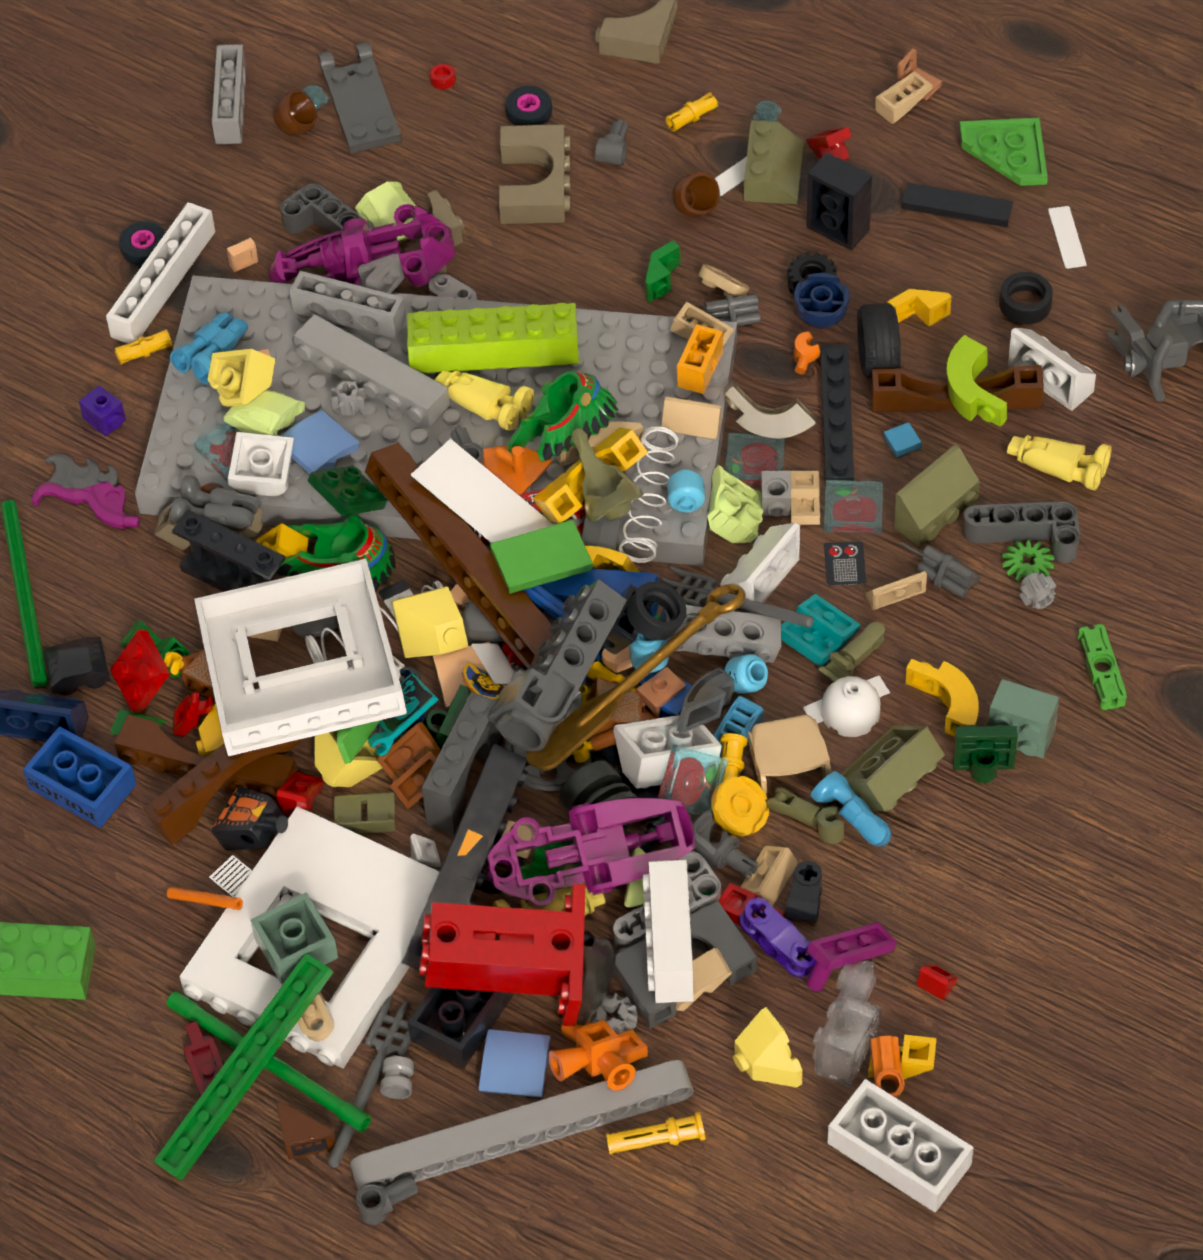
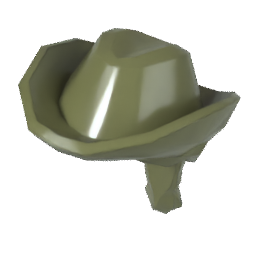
(605, 487)

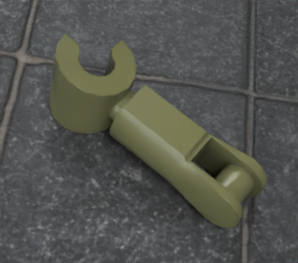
(854, 653)
(829, 826)

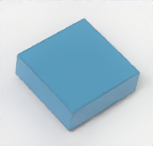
(902, 440)

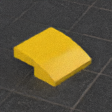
(610, 559)

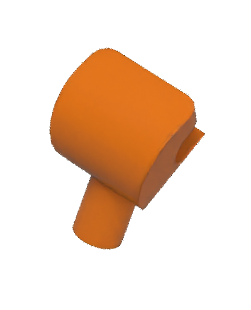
(804, 352)

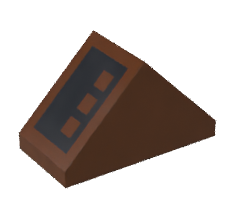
(303, 1134)

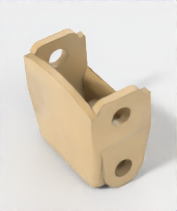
(787, 748)

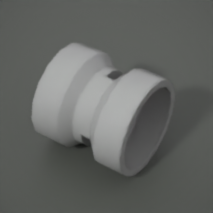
(397, 1077)

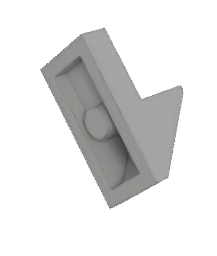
(382, 274)

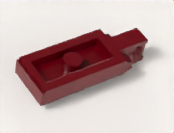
(201, 1057)

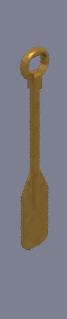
(598, 711)

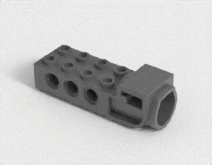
(541, 696)

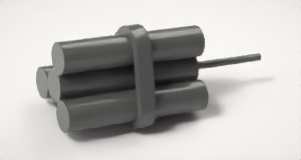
(738, 309)
(945, 571)

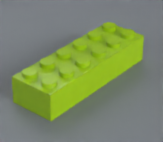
(492, 338)

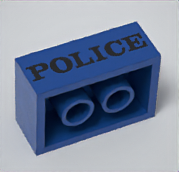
(79, 777)

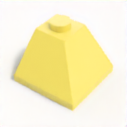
(429, 623)

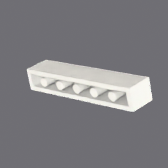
(160, 273)

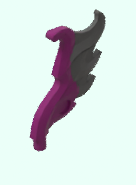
(88, 486)

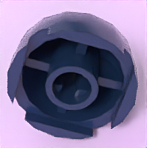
(821, 300)

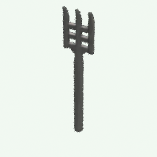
(748, 605)
(384, 1050)

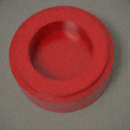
(442, 76)

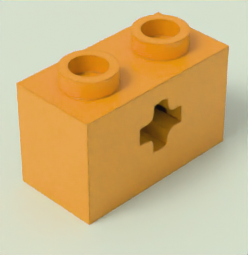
(700, 359)

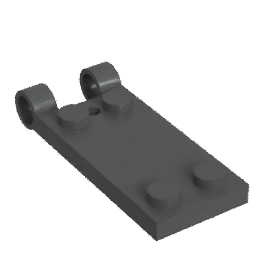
(360, 101)

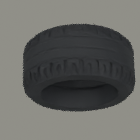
(878, 337)

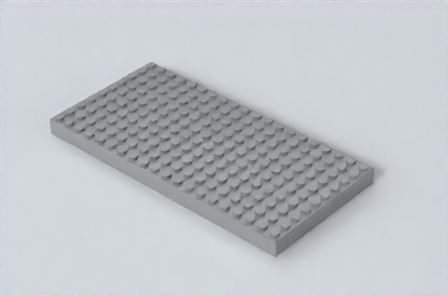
(625, 351)

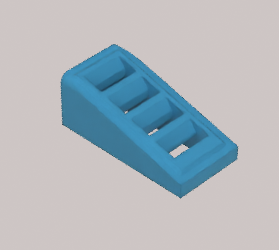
(742, 712)

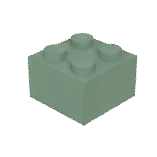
(1028, 710)
(291, 932)

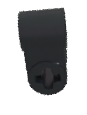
(805, 895)

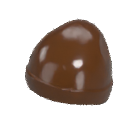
(295, 113)
(696, 194)

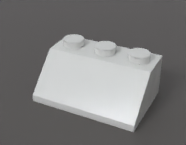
(1062, 375)
(766, 563)
(647, 747)

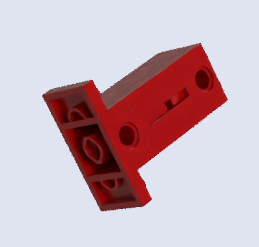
(508, 950)

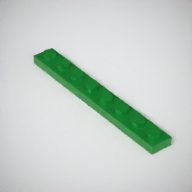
(243, 1067)

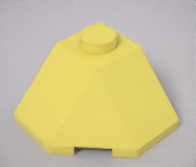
(240, 375)
(332, 766)
(765, 1053)

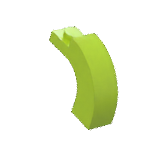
(963, 366)

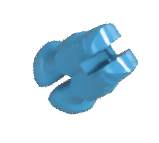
(213, 337)
(855, 809)

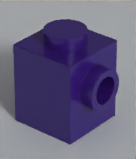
(102, 410)

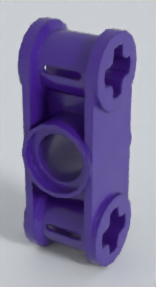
(777, 937)

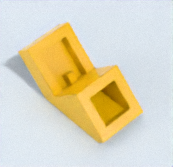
(927, 305)
(915, 1056)

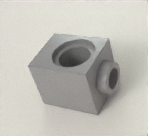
(776, 493)

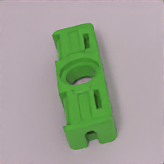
(1108, 683)

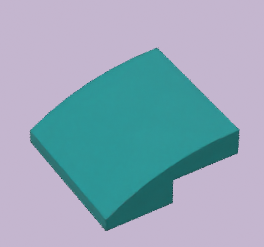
(827, 635)

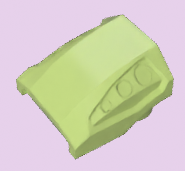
(380, 204)
(265, 413)
(734, 508)

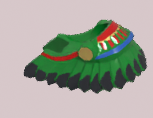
(566, 404)
(343, 544)

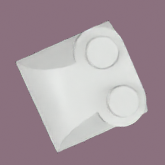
(260, 464)

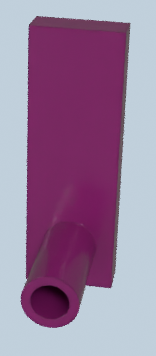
(845, 948)

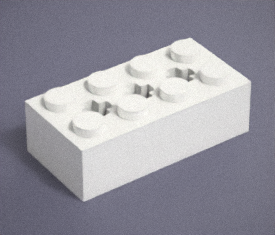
(668, 931)
(900, 1145)

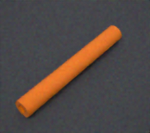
(205, 898)

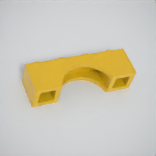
(565, 493)

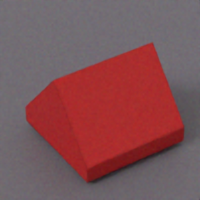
(936, 980)

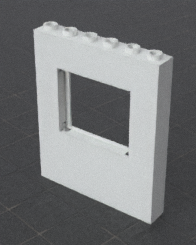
(308, 697)
(349, 884)

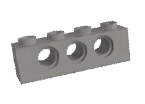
(229, 94)
(348, 304)
(732, 635)

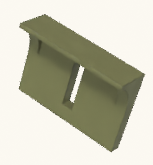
(379, 810)

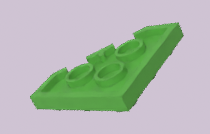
(1009, 147)

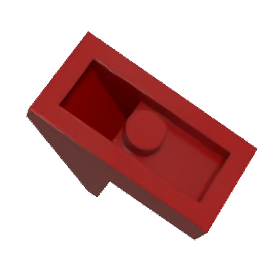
(830, 142)
(299, 791)

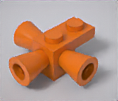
(599, 1052)

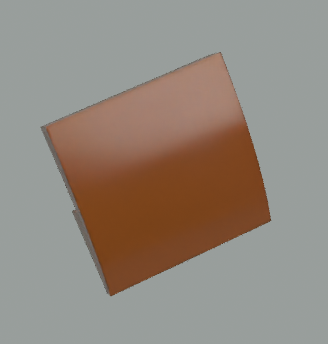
(410, 763)

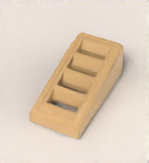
(893, 110)
(697, 316)

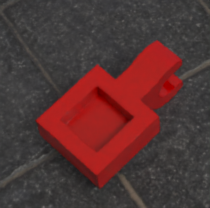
(188, 713)

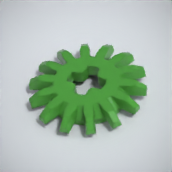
(1015, 560)

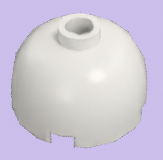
(851, 706)

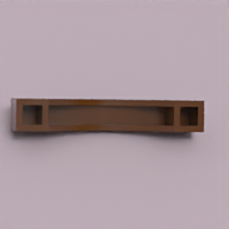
(901, 391)
(147, 745)
(181, 805)

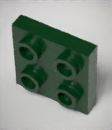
(347, 490)
(447, 718)
(987, 745)

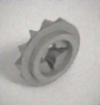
(627, 1013)

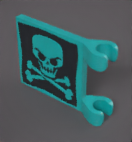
(417, 701)

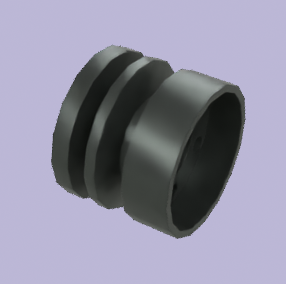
(593, 785)

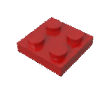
(140, 671)

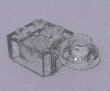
(851, 1025)

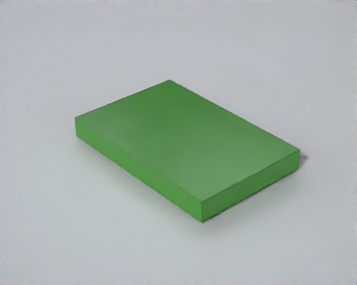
(541, 556)

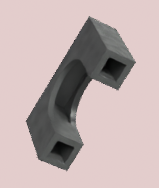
(445, 784)
(709, 930)

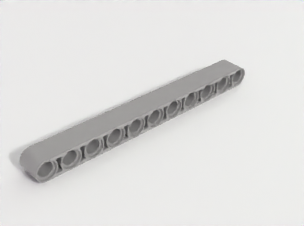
(523, 1127)

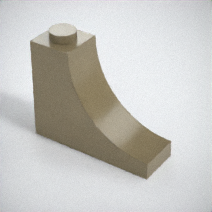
(638, 36)

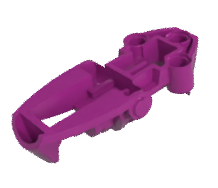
(357, 245)
(594, 847)

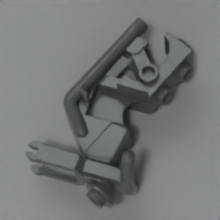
(1166, 343)

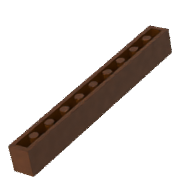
(459, 552)

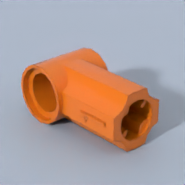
(887, 1062)

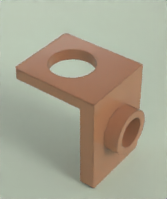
(912, 57)
(660, 690)

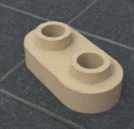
(716, 278)
(315, 1014)

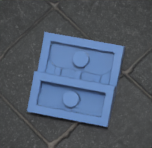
(320, 442)
(514, 1063)

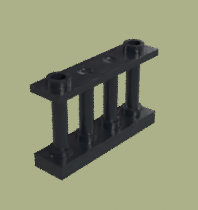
(224, 556)

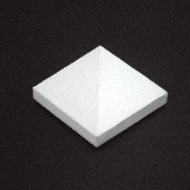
(424, 851)

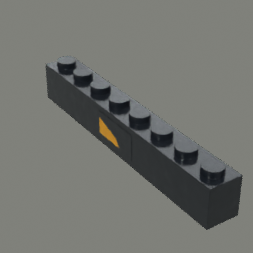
(473, 838)

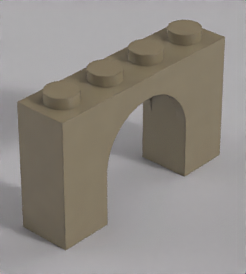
(547, 199)

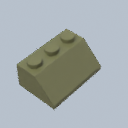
(772, 164)
(936, 497)
(893, 766)

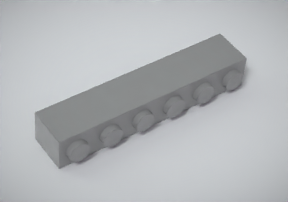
(372, 369)

